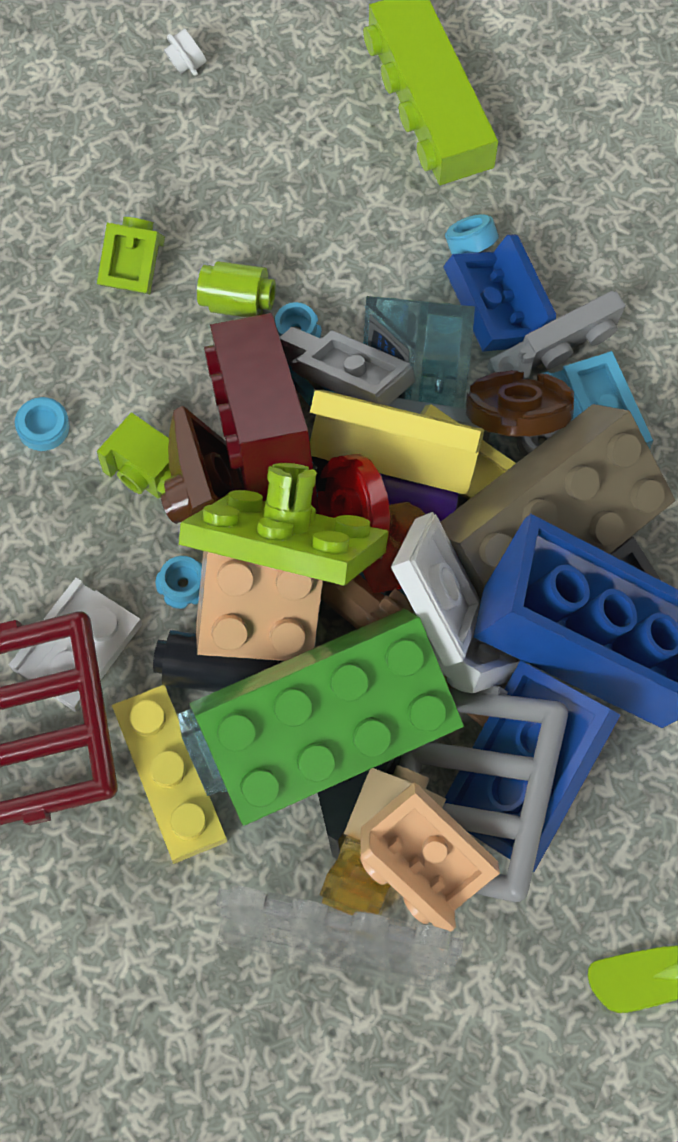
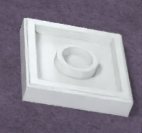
(438, 588)

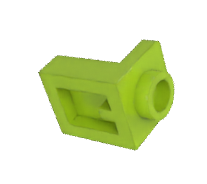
(129, 255)

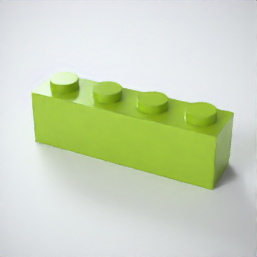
(431, 88)

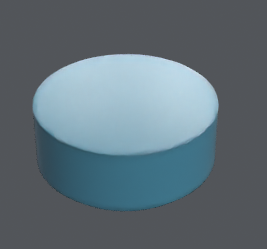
(471, 234)
(42, 424)

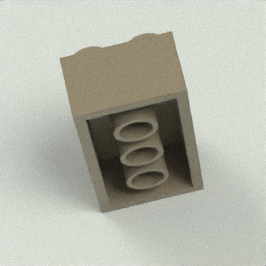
(584, 479)

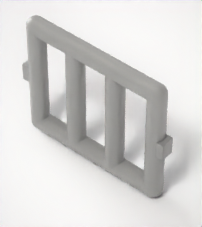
(538, 772)

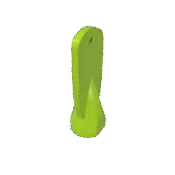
(636, 979)

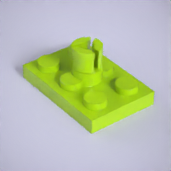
(286, 530)

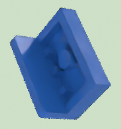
(504, 293)

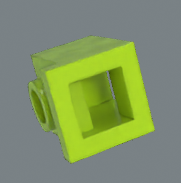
(138, 455)

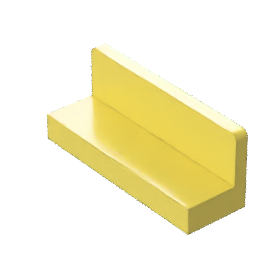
(396, 440)

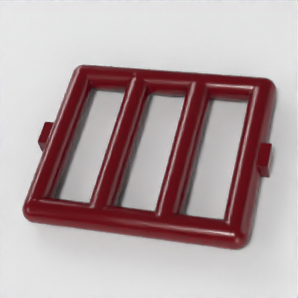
(92, 733)

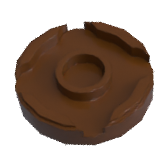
(520, 406)

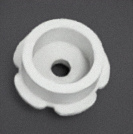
(184, 52)

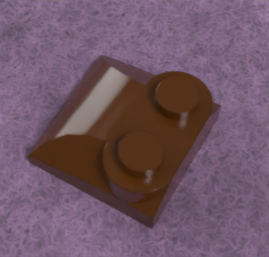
(197, 467)

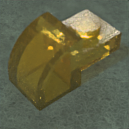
(351, 887)

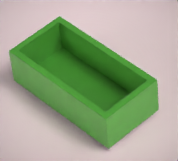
(327, 715)

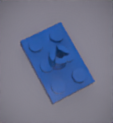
(583, 739)

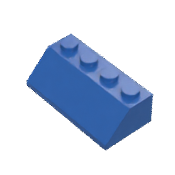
(585, 620)

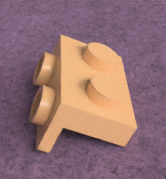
(425, 857)

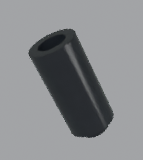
(185, 669)

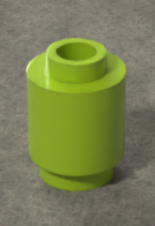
(235, 289)

